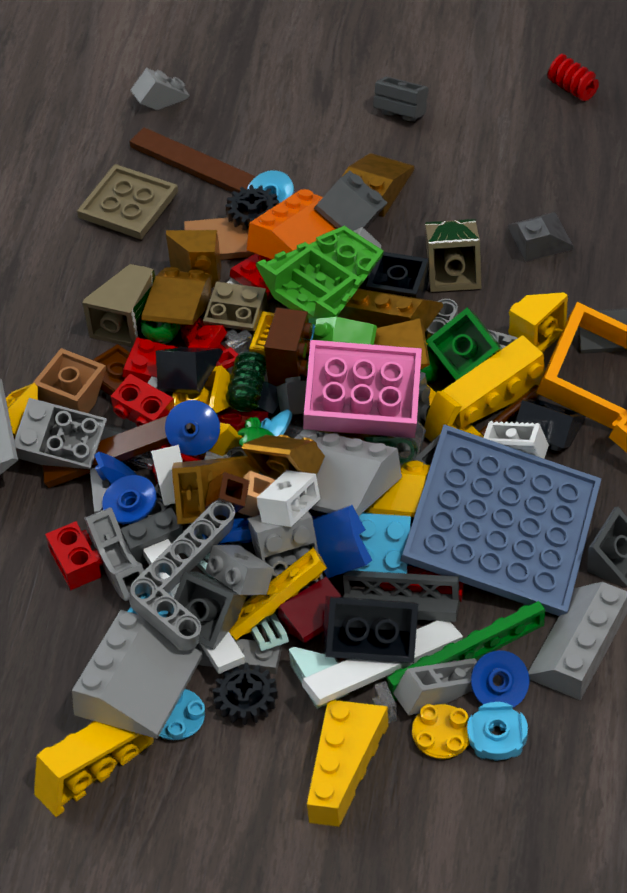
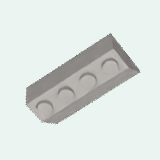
(580, 639)

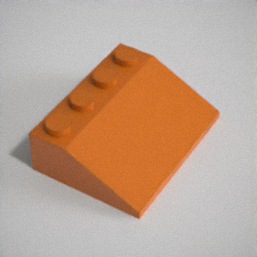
(287, 225)

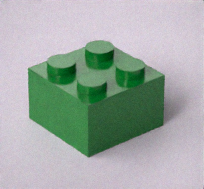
(463, 343)

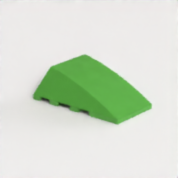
(322, 273)

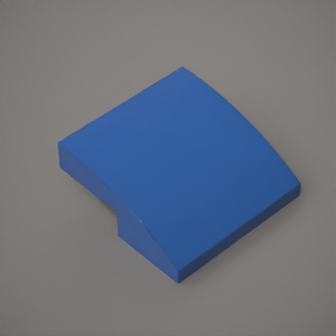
(340, 541)

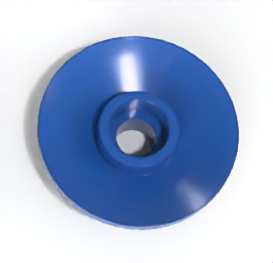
(205, 422)
(130, 490)
(513, 675)

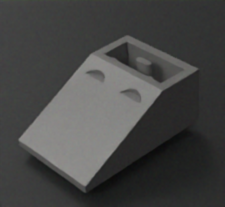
(58, 435)
(283, 545)

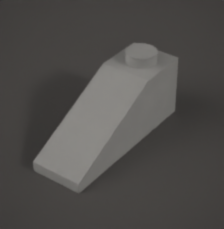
(434, 684)

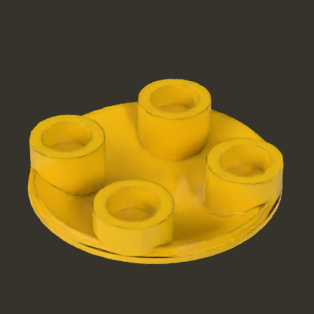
(441, 730)

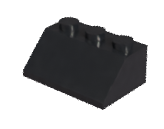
(370, 629)

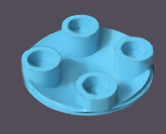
(185, 718)

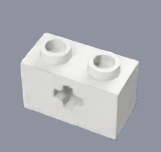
(288, 498)

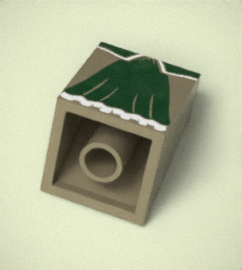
(453, 255)
(117, 306)

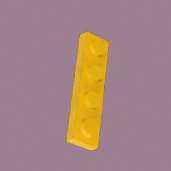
(281, 588)

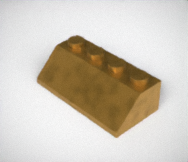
(389, 309)

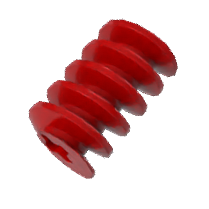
(573, 77)

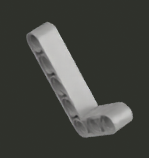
(175, 567)

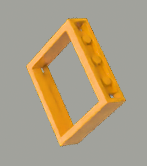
(569, 394)

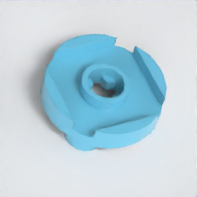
(497, 746)

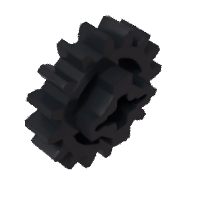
(249, 205)
(259, 696)

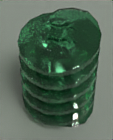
(246, 381)

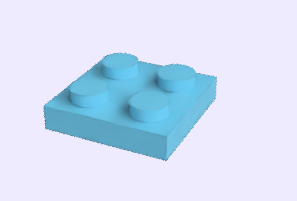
(385, 541)

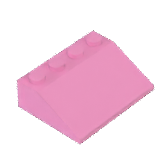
(362, 389)

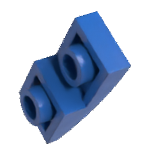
(111, 468)

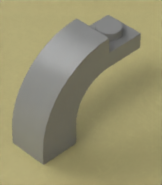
(116, 557)

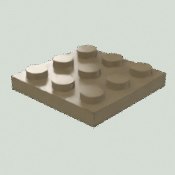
(127, 201)

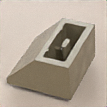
(236, 306)

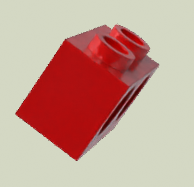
(146, 400)
(74, 555)

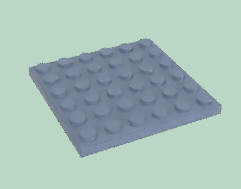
(502, 520)

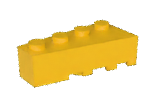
(497, 381)
(344, 750)
(80, 760)

